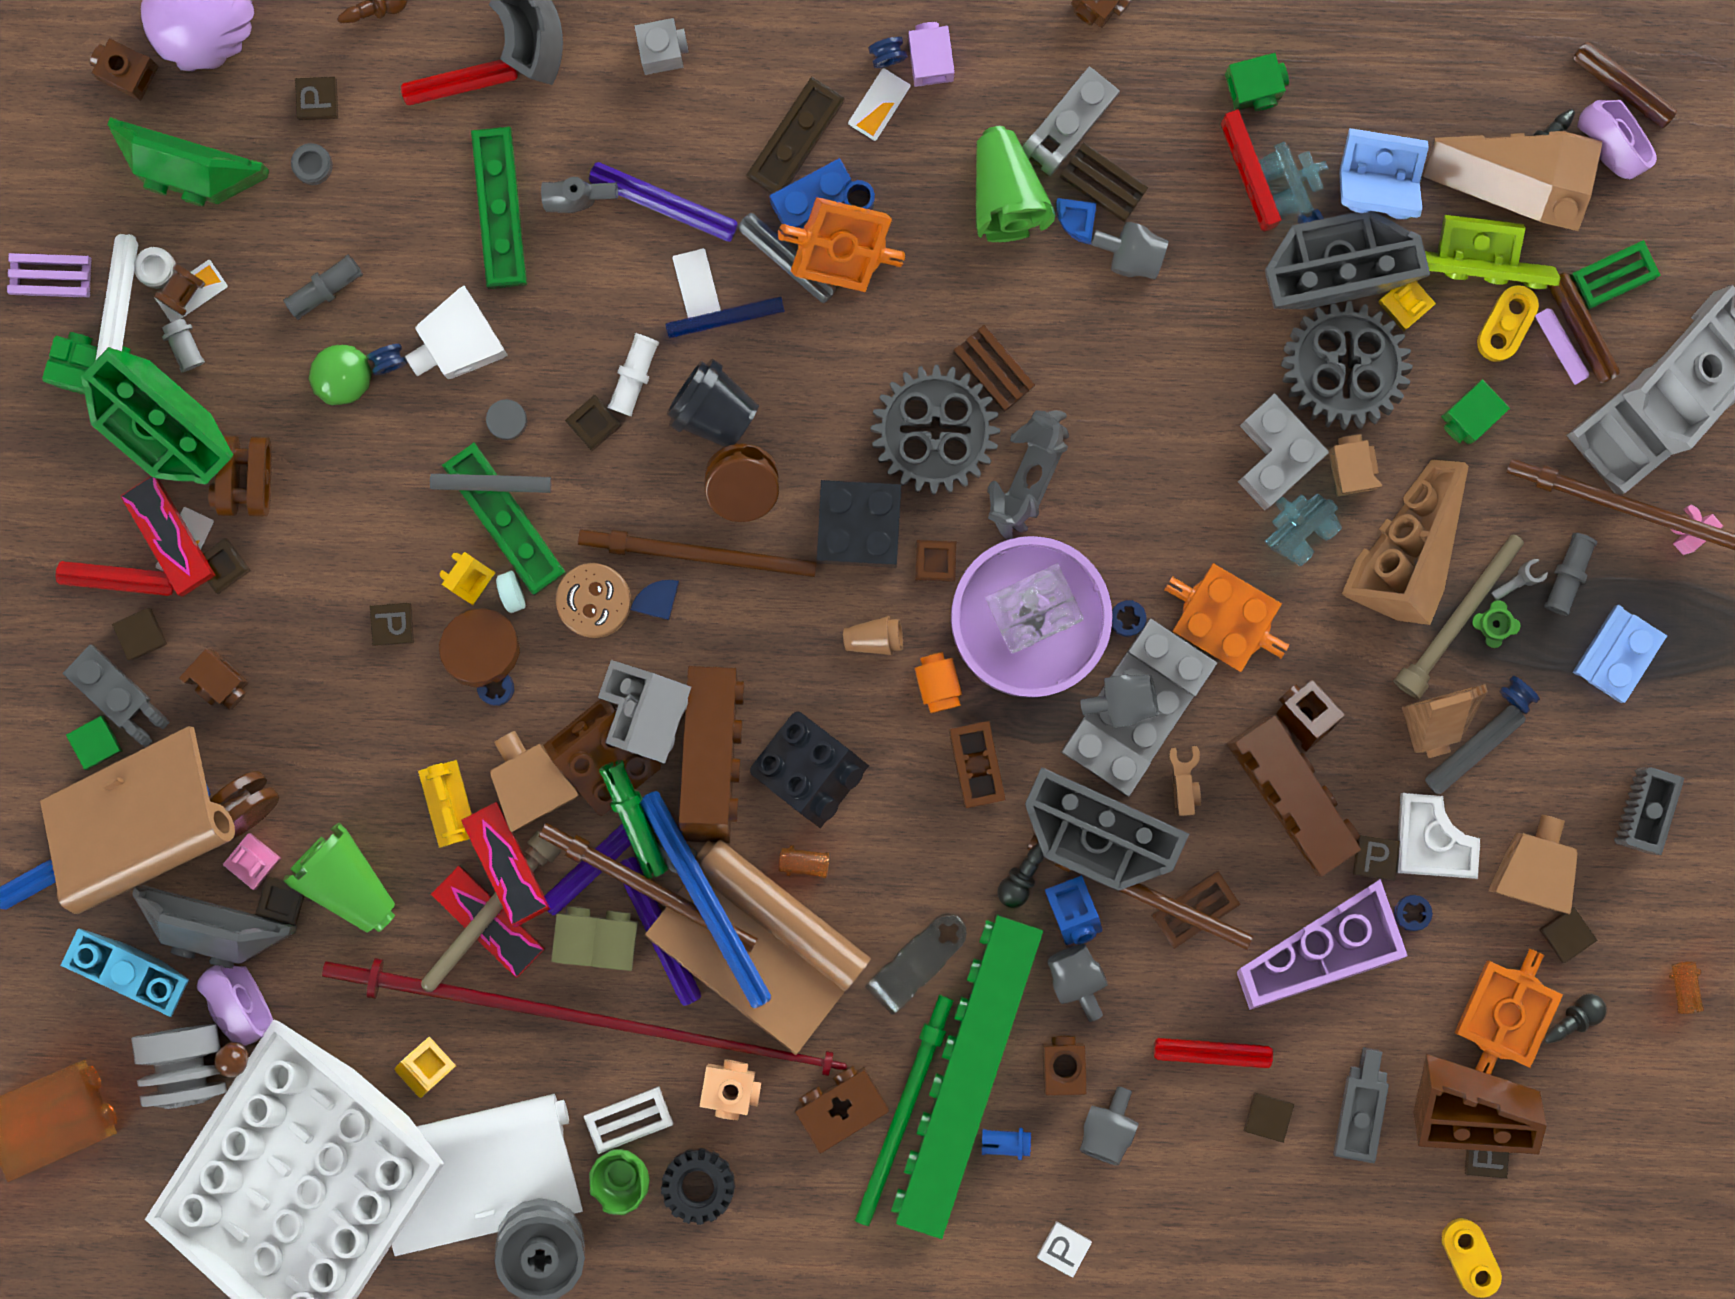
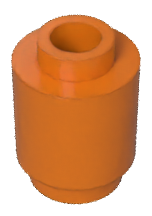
(938, 682)

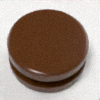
(741, 482)
(247, 800)

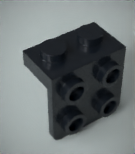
(808, 769)

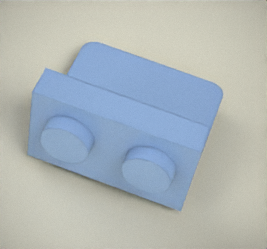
(1382, 173)

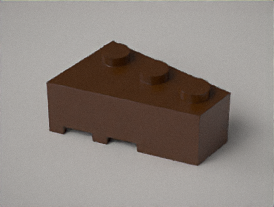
(1476, 1111)

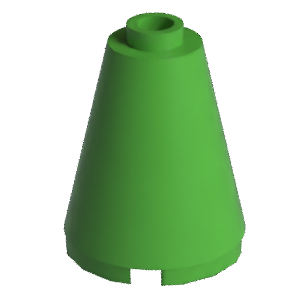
(1007, 189)
(342, 881)

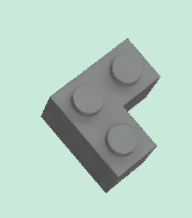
(1288, 449)
(646, 710)

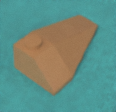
(1530, 175)
(1412, 557)
(1442, 719)

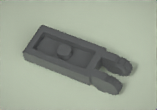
(113, 693)

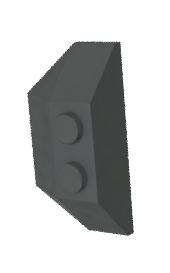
(1343, 261)
(1099, 833)
(208, 928)

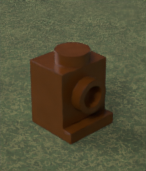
(132, 77)
(215, 679)
(1318, 707)

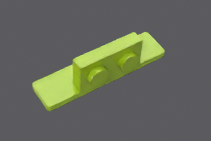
(1487, 251)

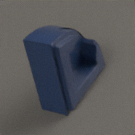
(656, 599)

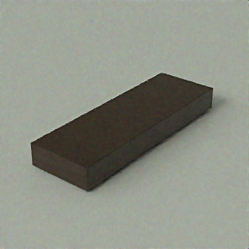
(795, 136)

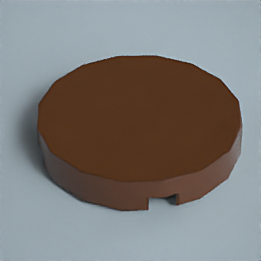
(479, 647)

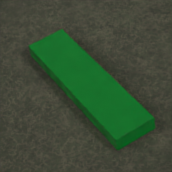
(499, 207)
(507, 524)

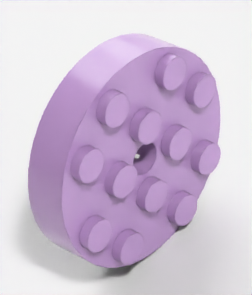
(1052, 662)

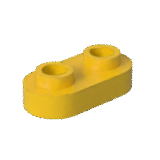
(1506, 324)
(1471, 1259)

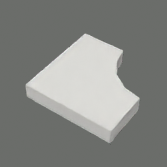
(1431, 842)

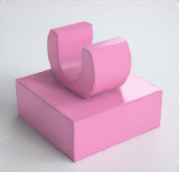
(1688, 544)
(252, 861)

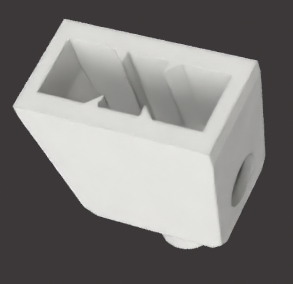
(455, 338)

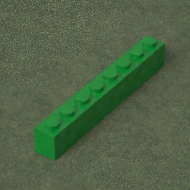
(968, 1075)

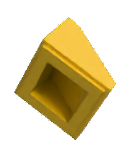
(424, 1067)

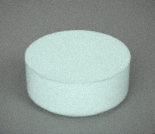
(510, 592)

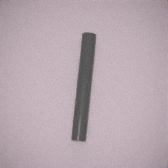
(490, 483)

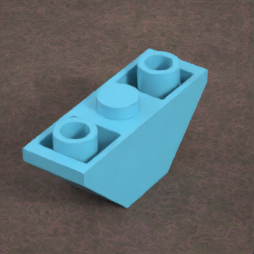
(125, 970)

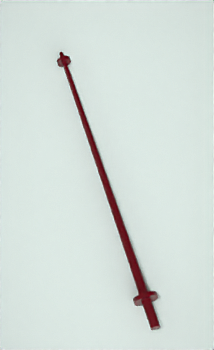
(377, 978)

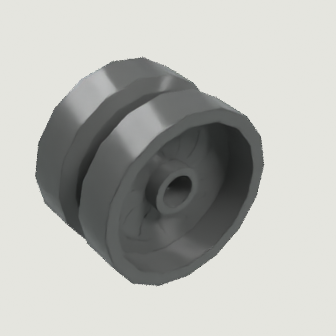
(539, 1273)

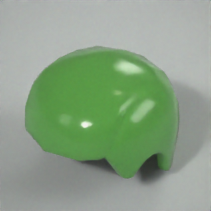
(340, 374)
(619, 1181)

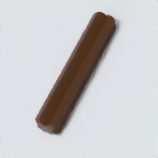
(1625, 84)
(1584, 329)

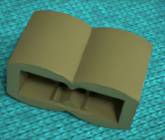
(594, 940)

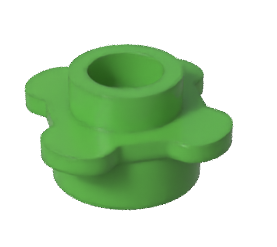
(1484, 623)

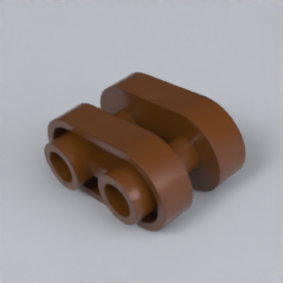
(225, 492)

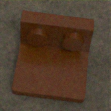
(583, 750)

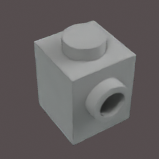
(661, 46)

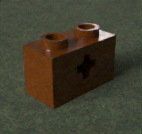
(976, 764)
(828, 1128)

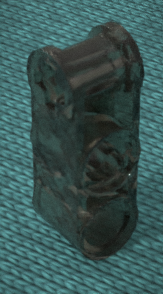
(916, 964)

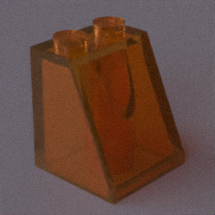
(52, 1119)

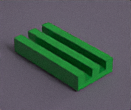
(1585, 289)

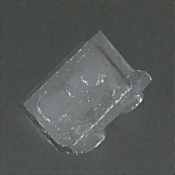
(1034, 608)

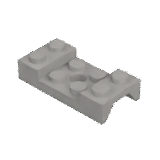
(1676, 393)
(1621, 443)
(1126, 752)

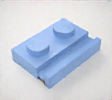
(1620, 654)

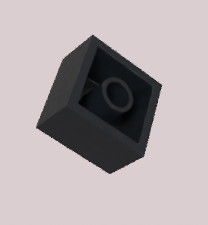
(858, 524)

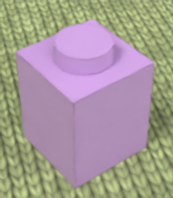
(930, 54)

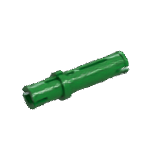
(627, 804)

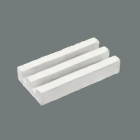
(660, 1107)

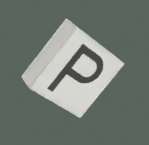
(1064, 1249)

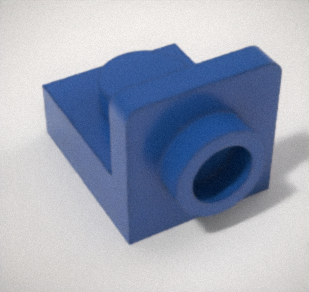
(1074, 911)

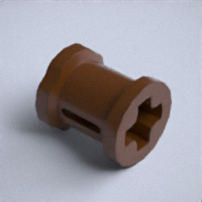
(179, 289)

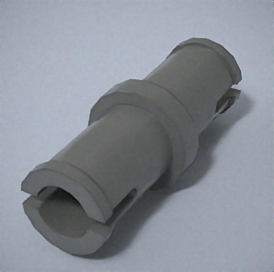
(323, 287)
(1570, 574)

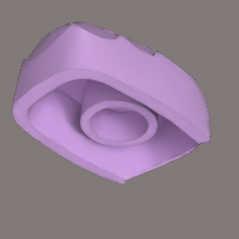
(1624, 143)
(235, 1003)

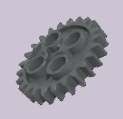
(1311, 362)
(935, 393)

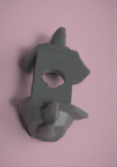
(1044, 448)

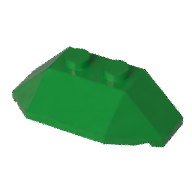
(184, 166)
(153, 419)

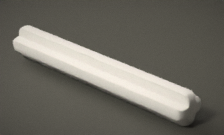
(118, 293)

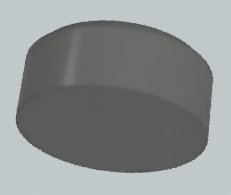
(311, 164)
(506, 419)

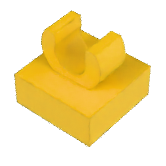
(1406, 304)
(467, 577)

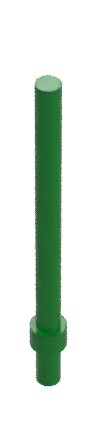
(931, 1036)

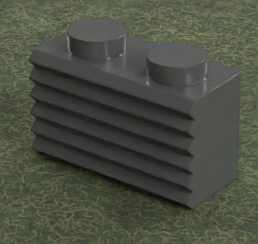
(1649, 810)

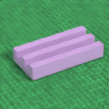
(16, 274)
(1562, 345)

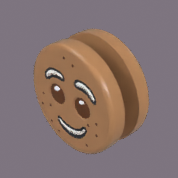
(593, 600)

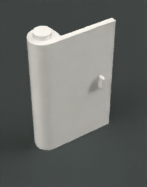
(488, 1169)

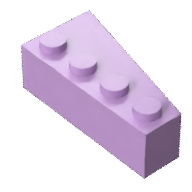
(1332, 948)

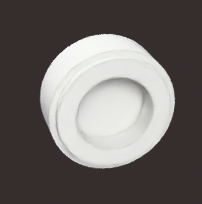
(154, 267)

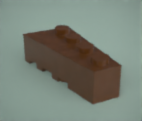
(709, 754)
(1295, 795)

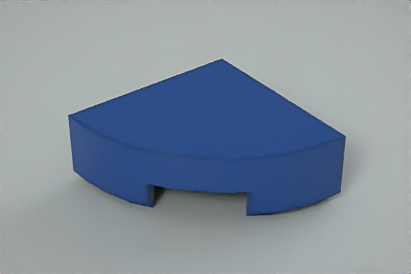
(1076, 218)

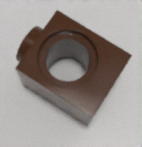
(1068, 1084)

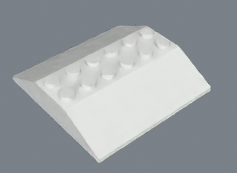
(296, 1178)

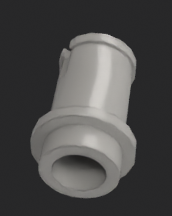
(182, 344)

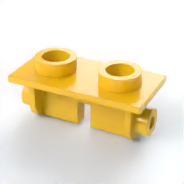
(446, 801)

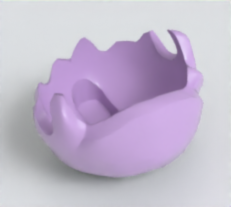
(197, 31)

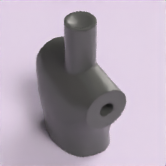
(574, 194)
(1135, 251)
(1126, 699)
(1078, 978)
(1109, 1131)

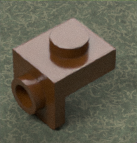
(1100, 12)

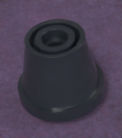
(712, 406)

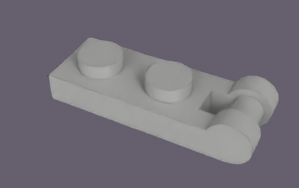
(1071, 120)

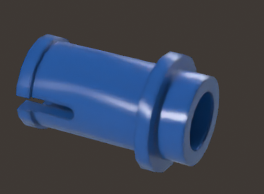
(1006, 1143)

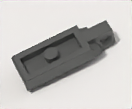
(1362, 1109)

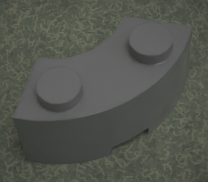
(531, 37)

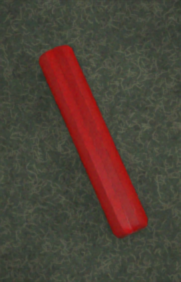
(457, 82)
(113, 578)
(1213, 1053)

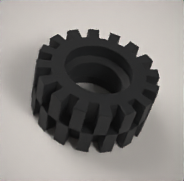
(686, 1208)

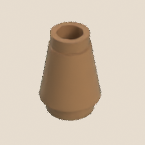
(875, 636)

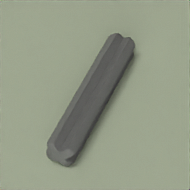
(781, 254)
(1475, 749)

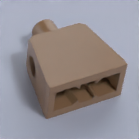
(528, 783)
(1539, 868)

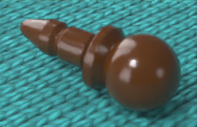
(371, 7)
(232, 1059)

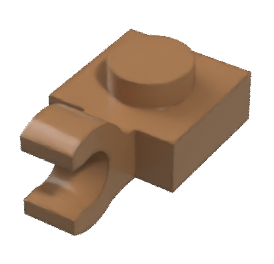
(1185, 791)

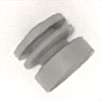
(178, 1065)

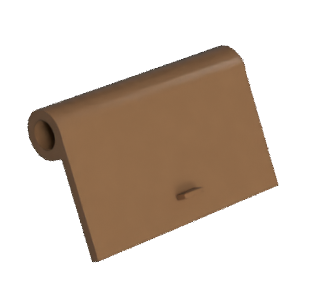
(132, 822)
(795, 952)

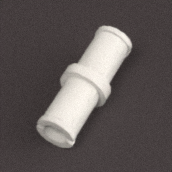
(633, 374)

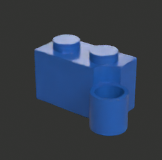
(830, 182)

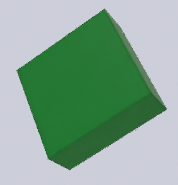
(94, 742)

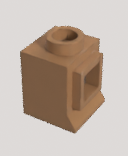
(1354, 466)

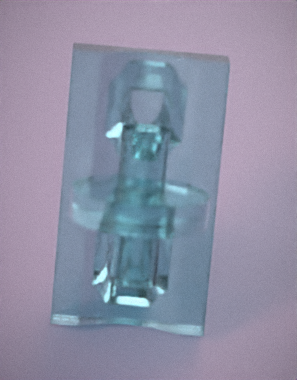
(1296, 197)
(1298, 522)

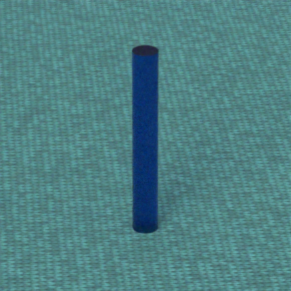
(724, 317)

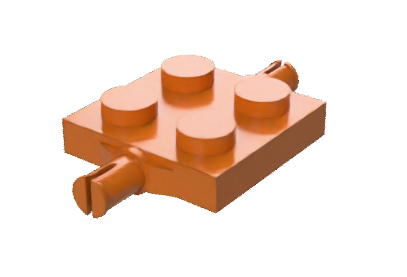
(841, 244)
(1226, 617)
(1508, 1013)

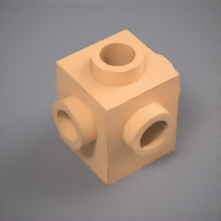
(717, 1098)

